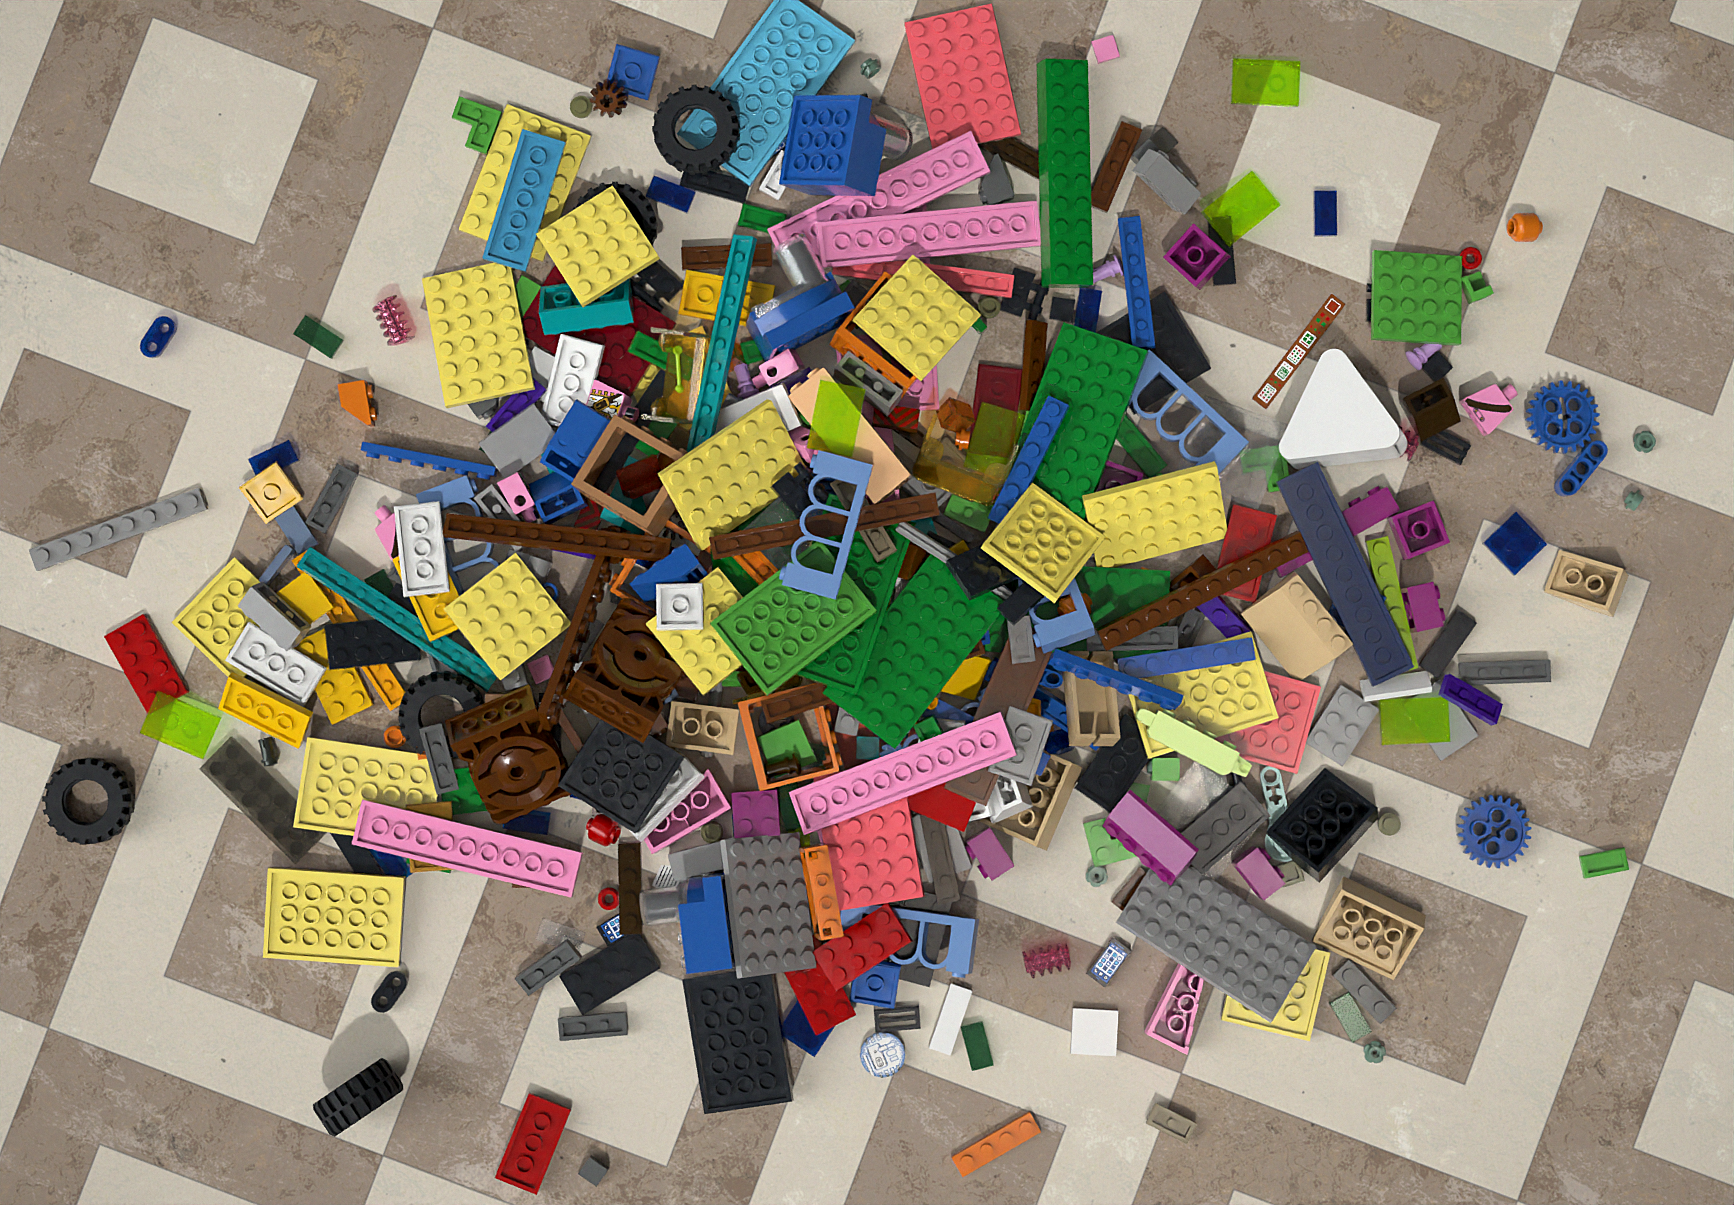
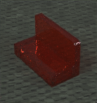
(640, 477)

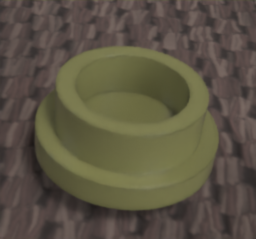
(581, 107)
(989, 307)
(1389, 824)
(712, 832)

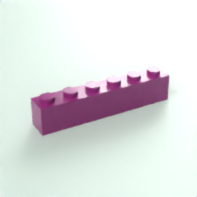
(1359, 517)

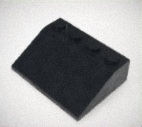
(1323, 824)

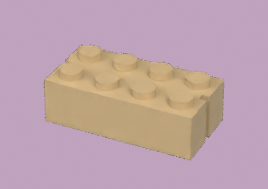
(1091, 707)

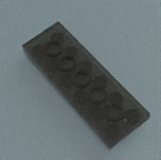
(260, 798)

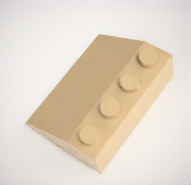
(1296, 627)
(1049, 798)
(1369, 928)

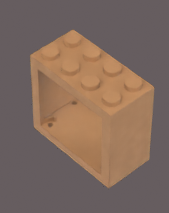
(662, 506)

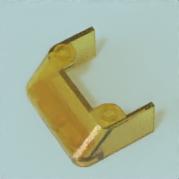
(676, 406)
(953, 479)

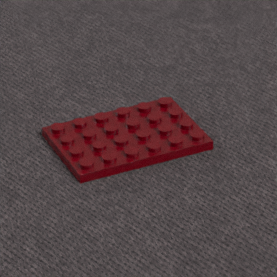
(618, 367)

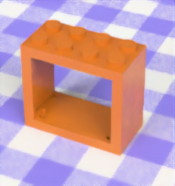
(845, 341)
(828, 739)

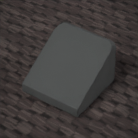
(593, 1170)

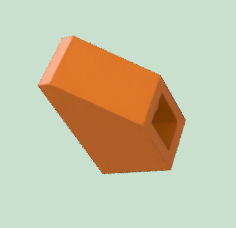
(356, 400)

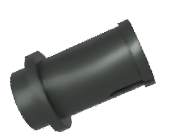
(268, 752)

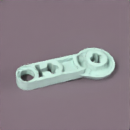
(1275, 812)

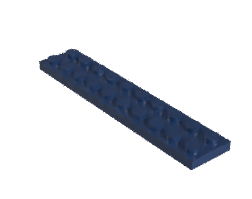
(1344, 574)

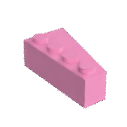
(695, 810)
(1176, 1010)

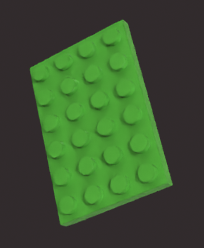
(785, 629)

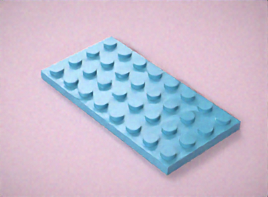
(782, 57)

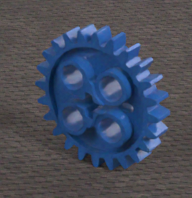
(1583, 416)
(1505, 848)

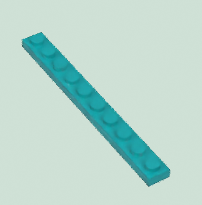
(722, 340)
(395, 618)

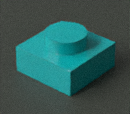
(867, 747)

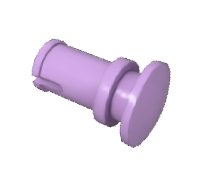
(1108, 269)
(1421, 354)
(745, 385)

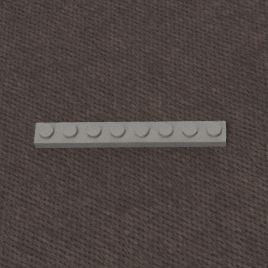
(118, 529)

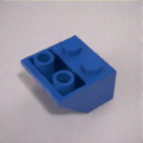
(556, 497)

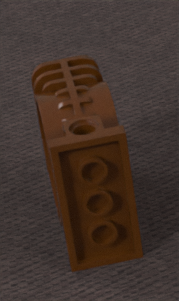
(622, 689)
(509, 736)

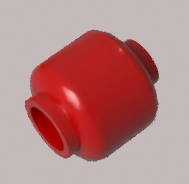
(603, 830)

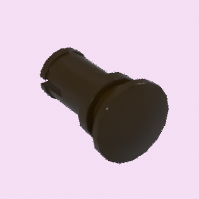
(784, 766)

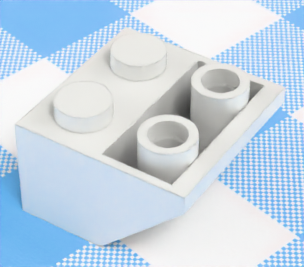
(1009, 798)

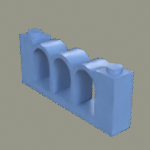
(1223, 451)
(842, 469)
(450, 495)
(1063, 629)
(961, 944)

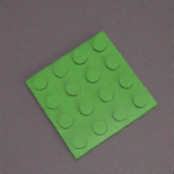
(1416, 298)

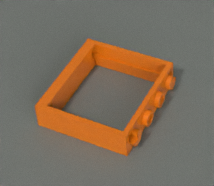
(628, 564)
(821, 892)

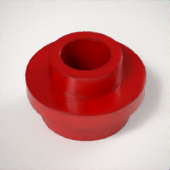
(1476, 255)
(601, 898)

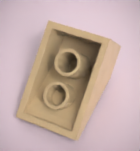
(1586, 583)
(702, 727)

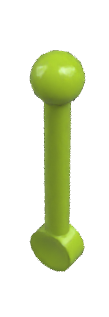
(678, 350)

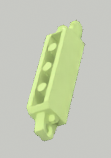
(1192, 743)

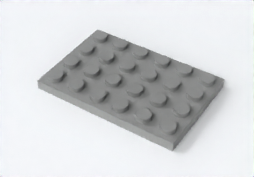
(767, 904)

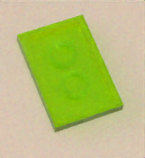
(1265, 82)
(1240, 208)
(836, 418)
(992, 437)
(1414, 721)
(180, 725)

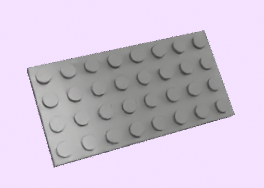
(1219, 938)

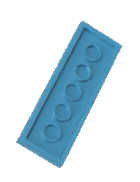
(524, 200)

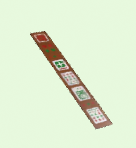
(1298, 351)

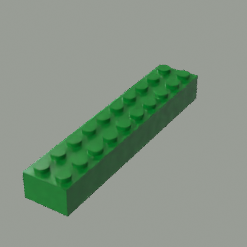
(1064, 173)

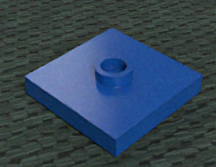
(634, 70)
(877, 986)

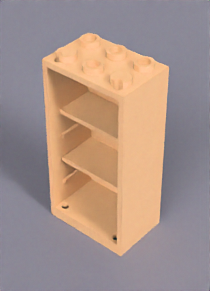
(887, 471)

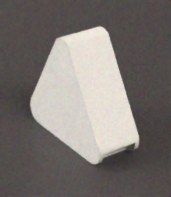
(1340, 419)

